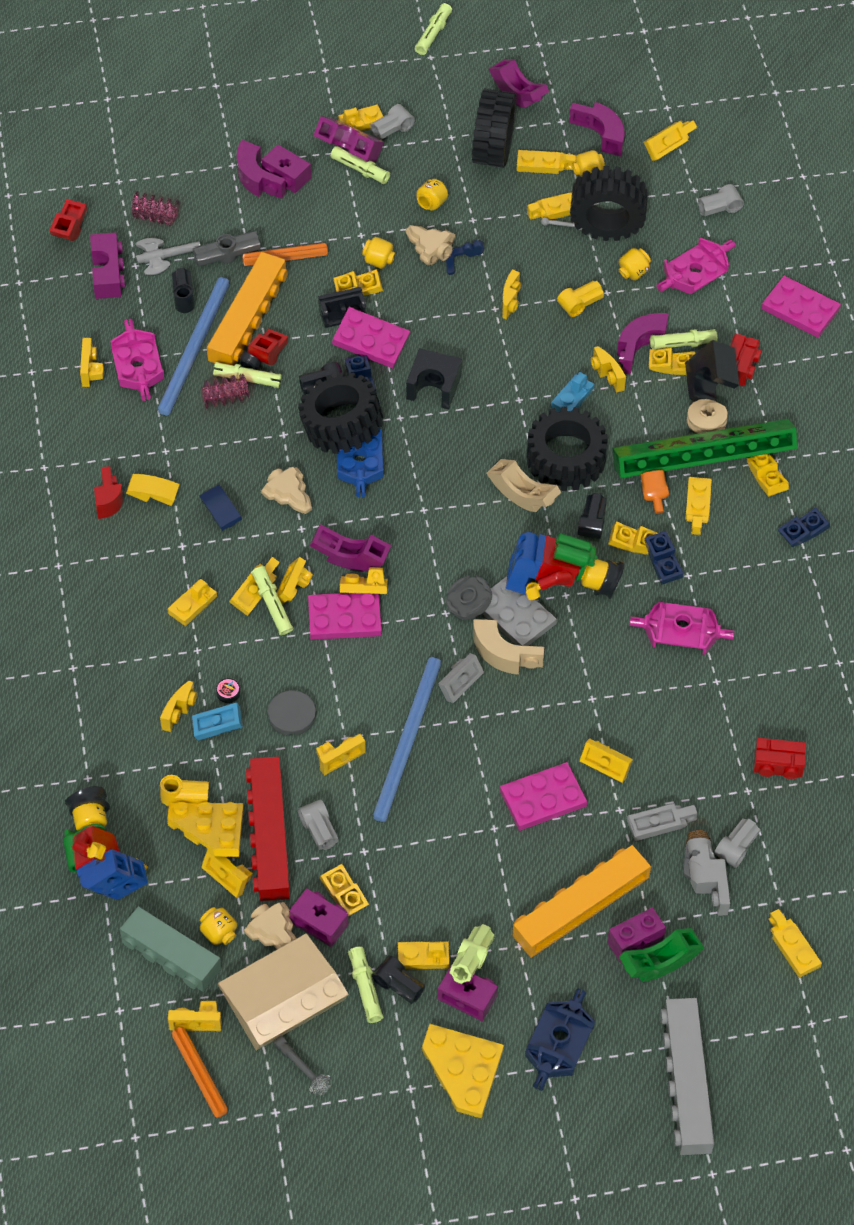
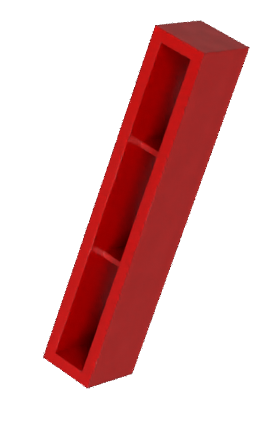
(269, 829)

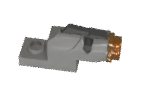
(706, 872)

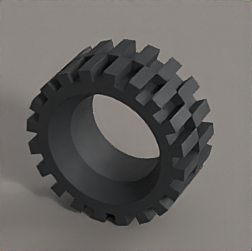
(494, 128)
(614, 187)
(345, 430)
(560, 469)

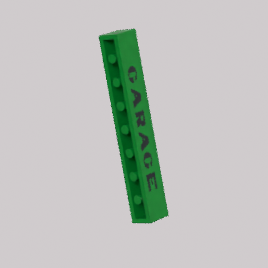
(705, 448)

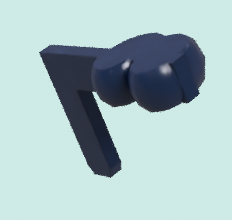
(468, 249)

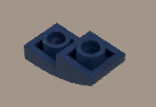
(359, 366)
(220, 507)
(803, 529)
(662, 557)

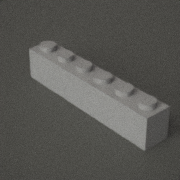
(688, 1077)

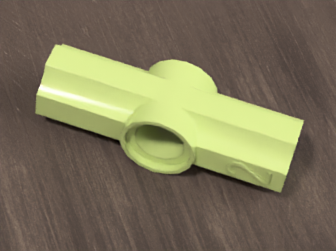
(472, 954)

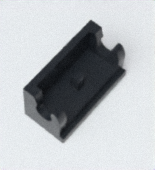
(335, 305)

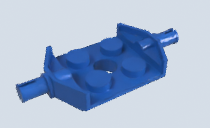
(362, 472)

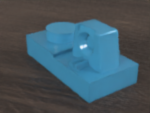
(573, 393)
(217, 721)

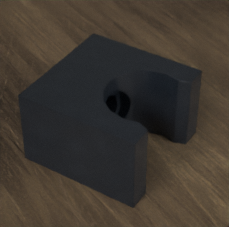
(711, 366)
(437, 371)

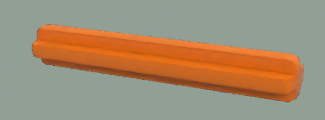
(289, 253)
(199, 1072)

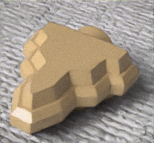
(431, 243)
(288, 488)
(271, 925)

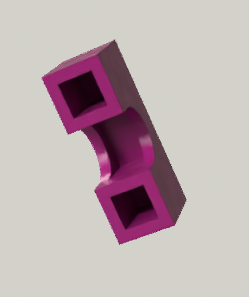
(354, 140)
(107, 279)

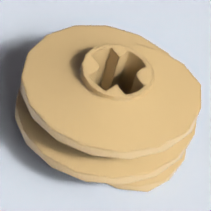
(706, 416)

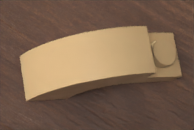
(520, 488)
(501, 653)

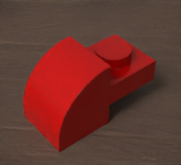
(68, 221)
(268, 346)
(109, 496)

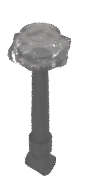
(319, 1083)

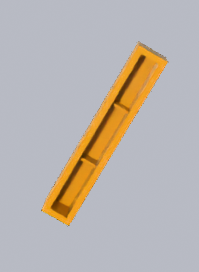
(247, 309)
(581, 900)

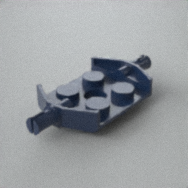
(555, 1056)

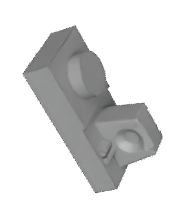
(461, 677)

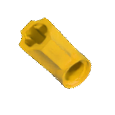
(576, 300)
(185, 790)

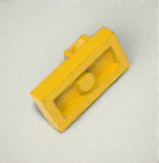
(361, 118)
(89, 369)
(295, 575)
(373, 584)
(192, 602)
(333, 758)
(606, 760)
(226, 873)
(424, 955)
(205, 1020)

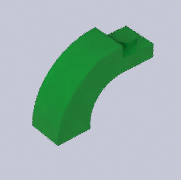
(663, 957)

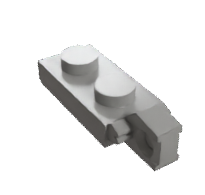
(660, 820)

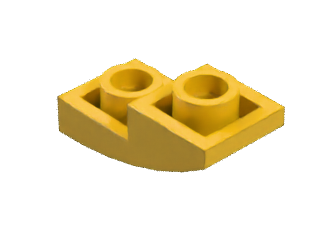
(369, 282)
(510, 293)
(668, 362)
(607, 366)
(767, 474)
(153, 487)
(629, 538)
(178, 704)
(344, 890)

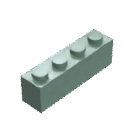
(170, 949)

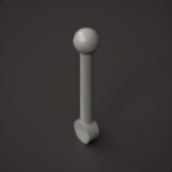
(545, 221)

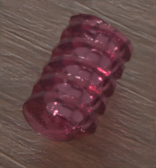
(155, 210)
(225, 390)

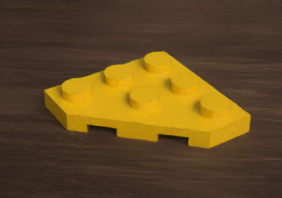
(210, 824)
(463, 1066)

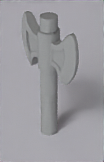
(155, 256)

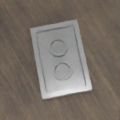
(517, 616)

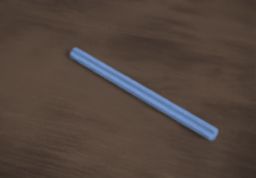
(193, 346)
(407, 738)

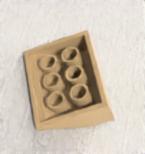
(282, 991)

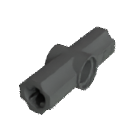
(226, 248)

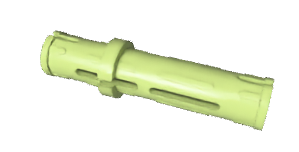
(437, 23)
(367, 168)
(690, 338)
(251, 375)
(268, 592)
(362, 975)

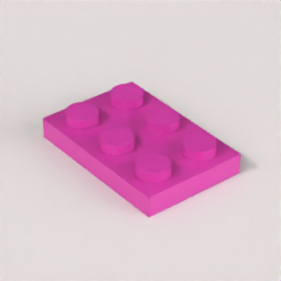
(801, 306)
(371, 337)
(344, 615)
(543, 796)

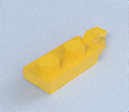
(669, 139)
(544, 161)
(551, 207)
(698, 502)
(247, 595)
(793, 944)

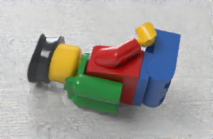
(559, 563)
(95, 851)

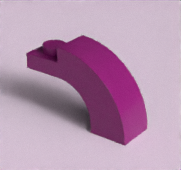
(510, 79)
(602, 121)
(255, 178)
(637, 335)
(348, 552)

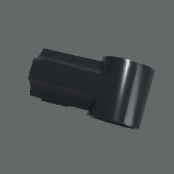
(183, 290)
(309, 379)
(592, 519)
(392, 975)

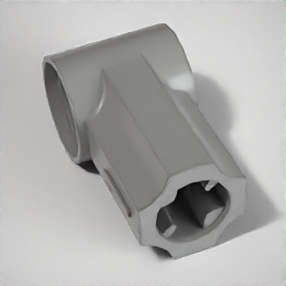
(397, 119)
(726, 199)
(316, 819)
(736, 844)

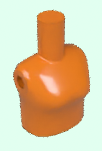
(655, 489)

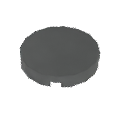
(469, 597)
(291, 712)

